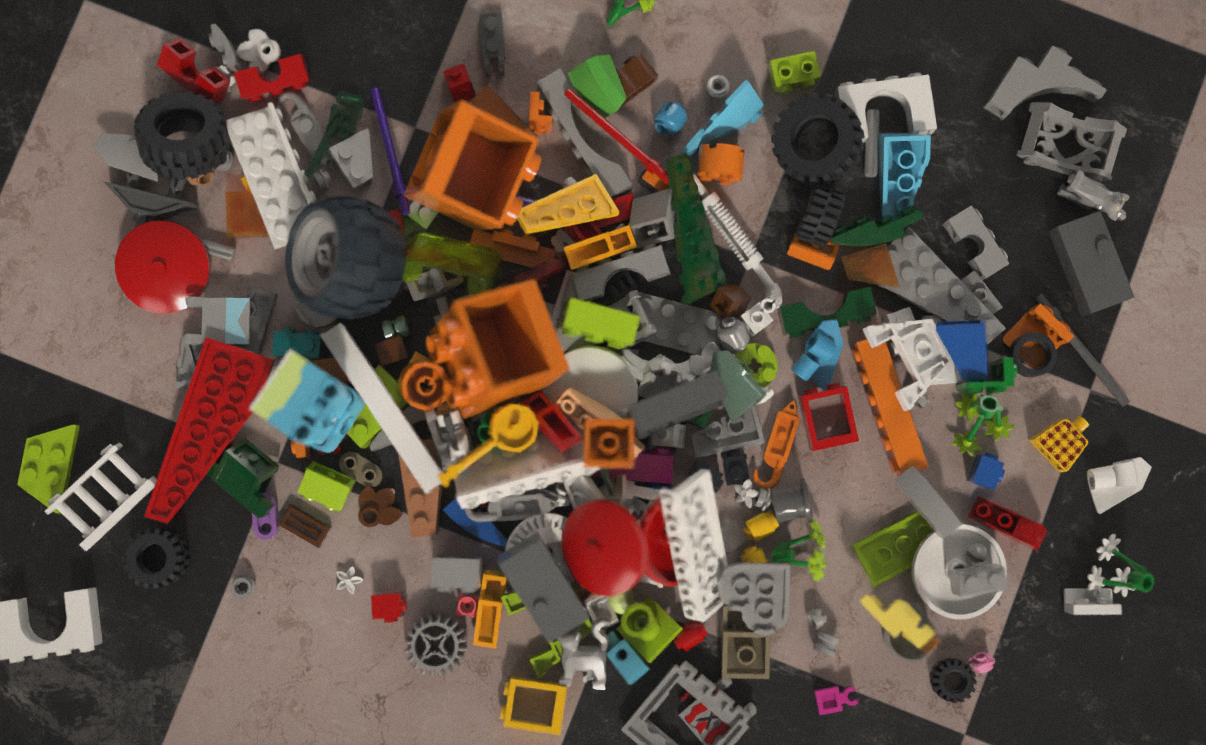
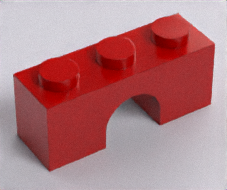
(178, 62)
(254, 85)

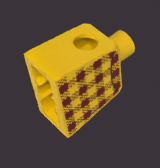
(1061, 442)

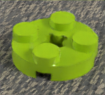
(763, 355)

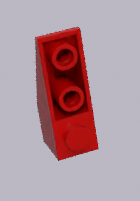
(1008, 523)

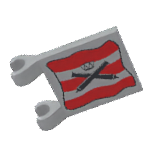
(704, 722)

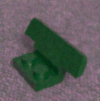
(242, 473)

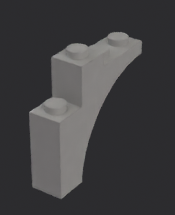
(1050, 76)

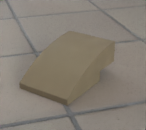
(742, 650)

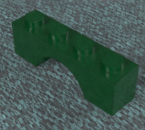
(855, 306)

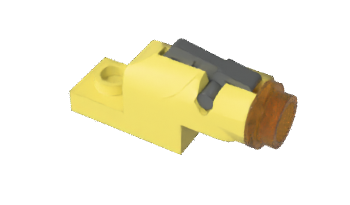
(903, 618)

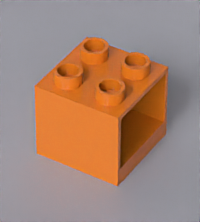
(473, 168)
(496, 349)

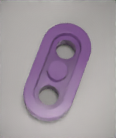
(271, 518)

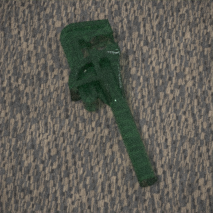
(339, 124)

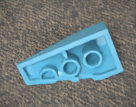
(740, 110)
(901, 168)

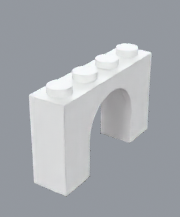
(912, 93)
(81, 629)

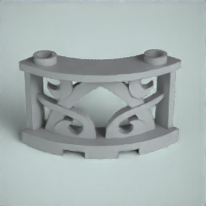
(1049, 115)

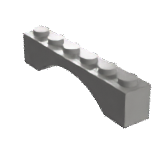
(610, 173)

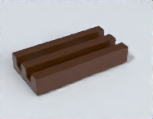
(322, 535)

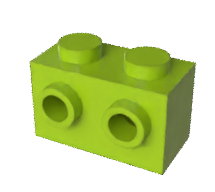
(794, 72)
(326, 486)

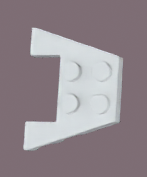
(920, 351)

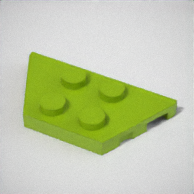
(48, 463)

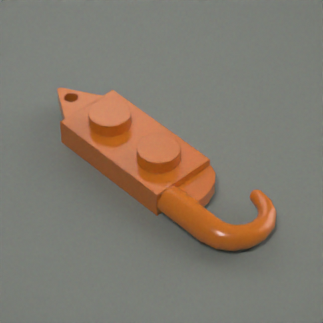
(779, 444)

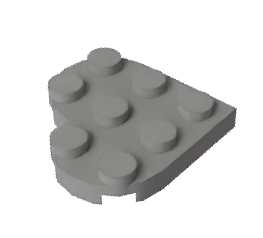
(758, 592)

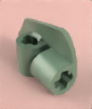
(738, 383)

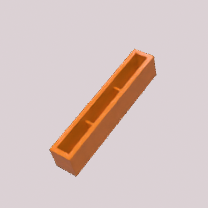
(896, 425)

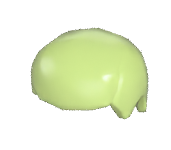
(621, 602)

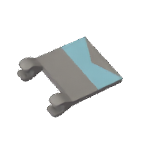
(222, 320)

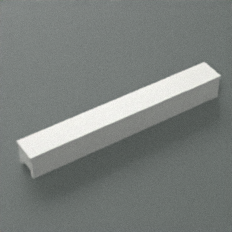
(383, 407)

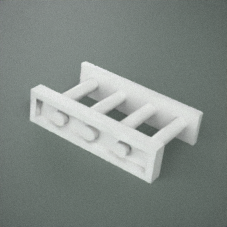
(107, 518)

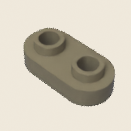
(360, 469)

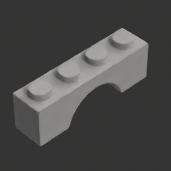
(592, 281)

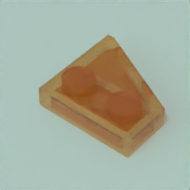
(243, 216)
(871, 266)

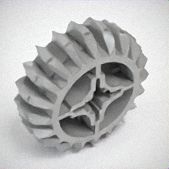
(427, 637)

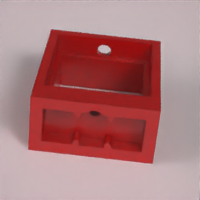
(834, 440)

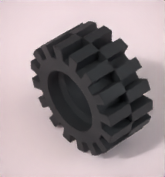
(963, 690)

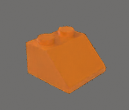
(609, 443)

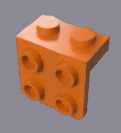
(1038, 320)

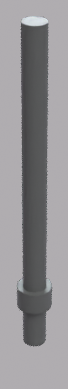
(1088, 357)

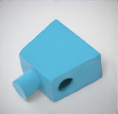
(633, 666)

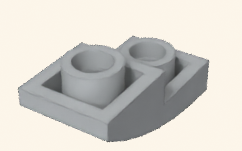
(225, 47)

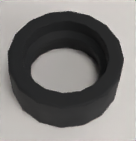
(1045, 342)

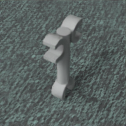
(442, 448)

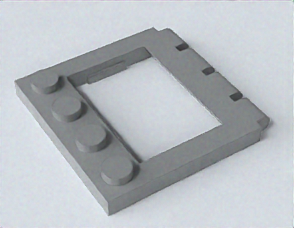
(646, 733)

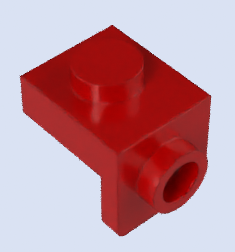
(459, 83)

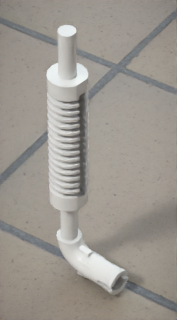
(743, 248)

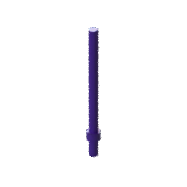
(399, 188)

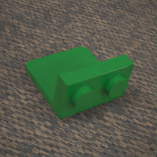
(1002, 378)

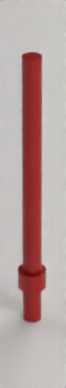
(652, 165)

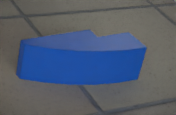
(485, 530)

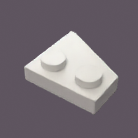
(354, 158)

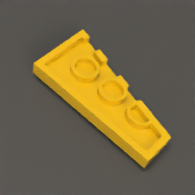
(570, 206)

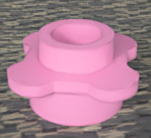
(982, 662)

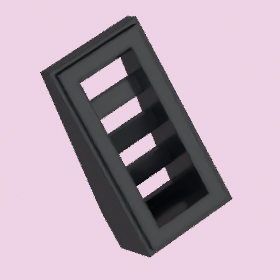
(618, 296)

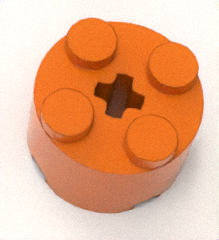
(721, 163)
(411, 391)

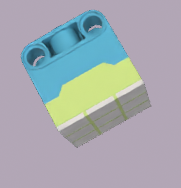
(308, 403)

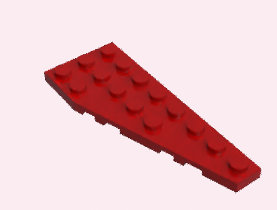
(210, 418)

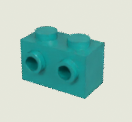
(307, 345)

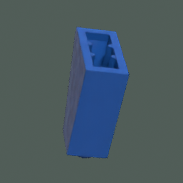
(967, 347)

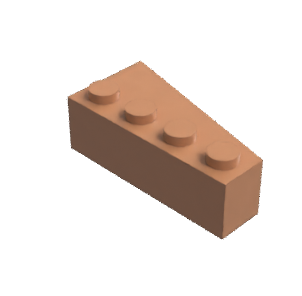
(421, 507)

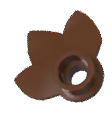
(380, 504)

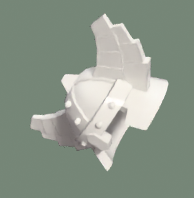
(657, 374)

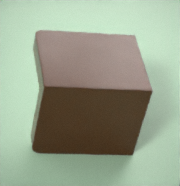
(730, 301)
(392, 352)

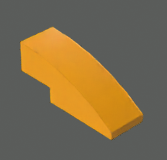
(600, 247)
(490, 609)

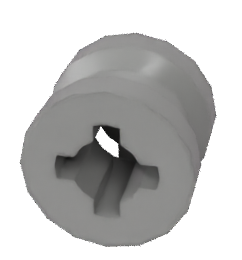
(826, 643)

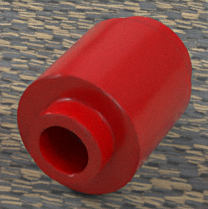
(691, 635)

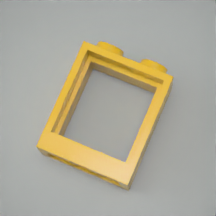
(506, 711)

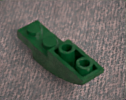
(866, 232)

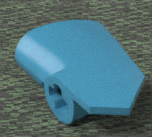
(820, 354)

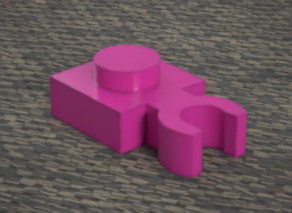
(831, 700)

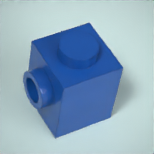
(986, 471)

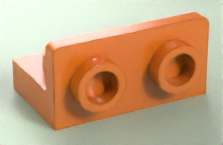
(538, 122)

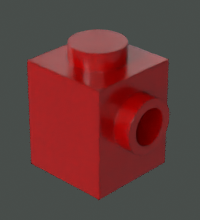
(388, 606)

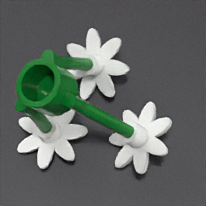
(1125, 580)

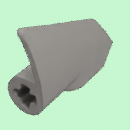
(123, 153)

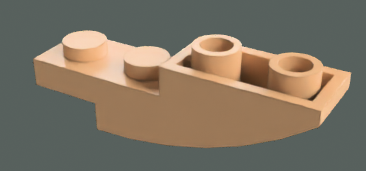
(581, 407)

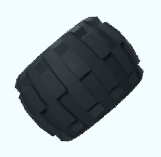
(345, 257)

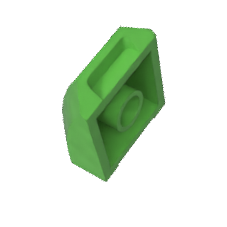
(598, 84)

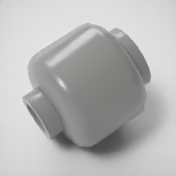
(733, 334)

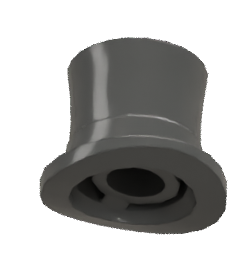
(792, 502)

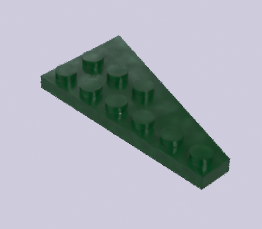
(692, 234)

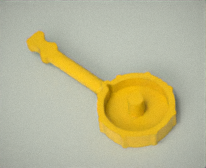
(510, 428)

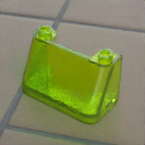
(455, 256)

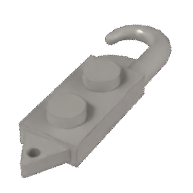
(306, 126)
(514, 508)

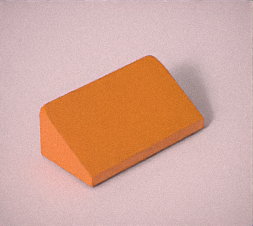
(812, 253)

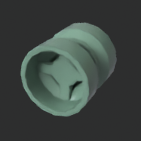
(396, 328)

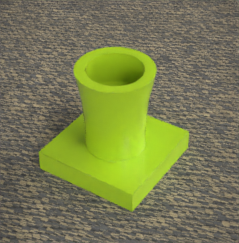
(648, 628)

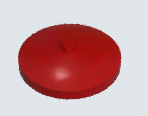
(162, 266)
(604, 547)
(660, 561)

